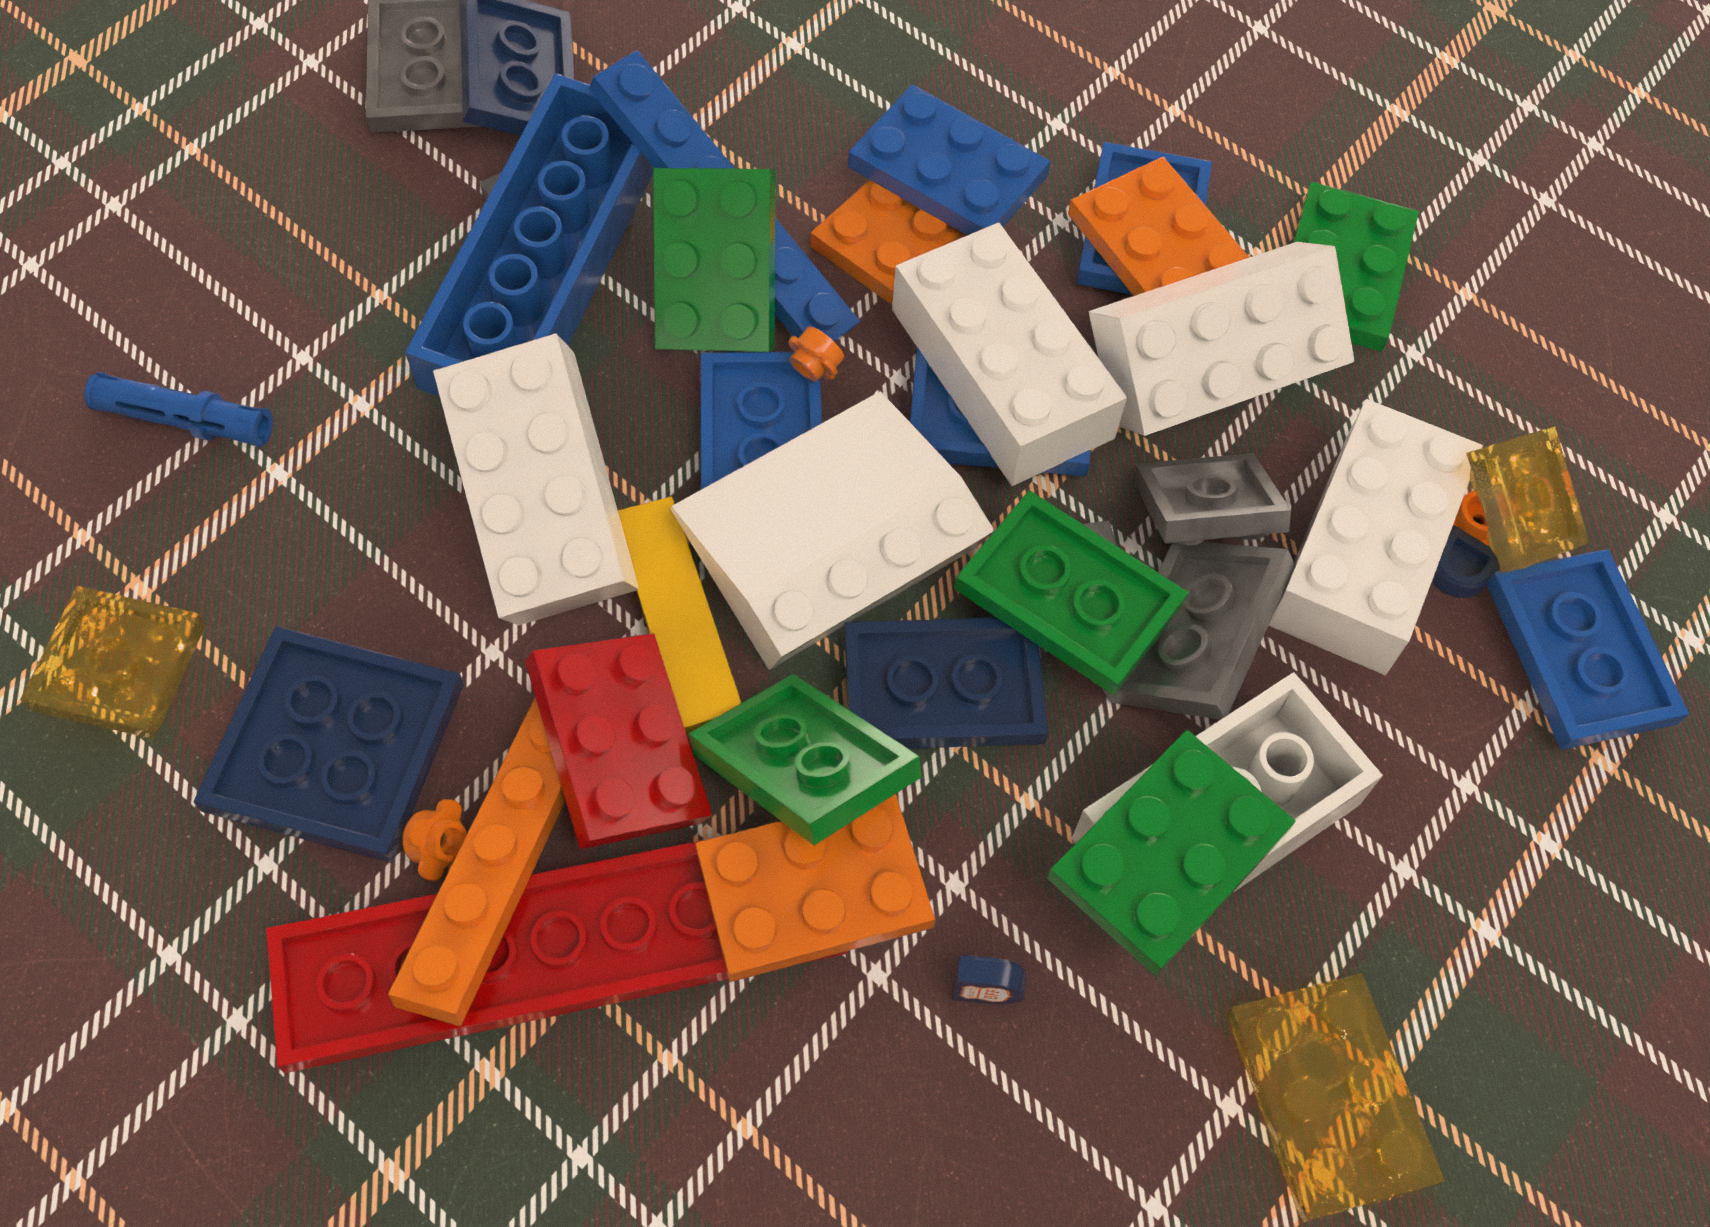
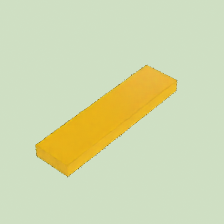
(678, 613)

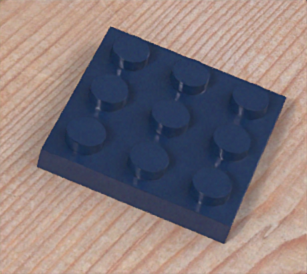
(331, 744)

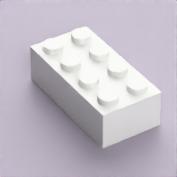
(1225, 335)
(1007, 353)
(535, 480)
(1376, 537)
(1288, 752)

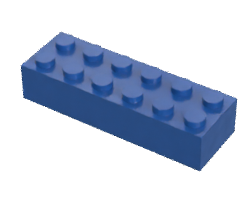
(538, 236)

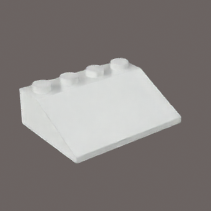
(830, 526)

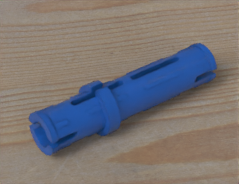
(201, 414)

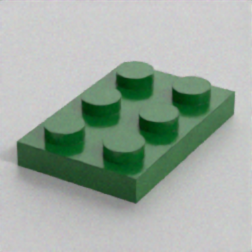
(1371, 253)
(714, 259)
(1071, 591)
(805, 758)
(1170, 851)

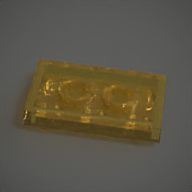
(1333, 1098)

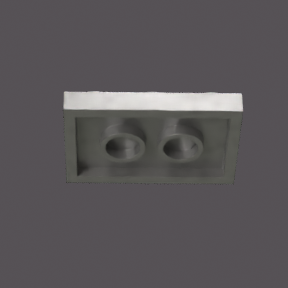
(414, 65)
(1215, 634)

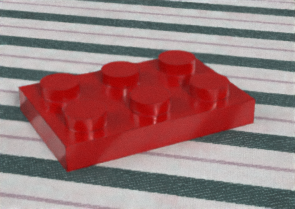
(617, 739)

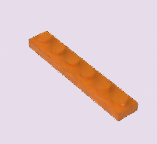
(484, 882)

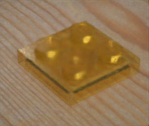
(1527, 499)
(114, 662)

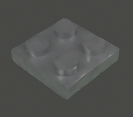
(1211, 499)

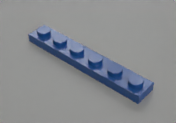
(674, 139)

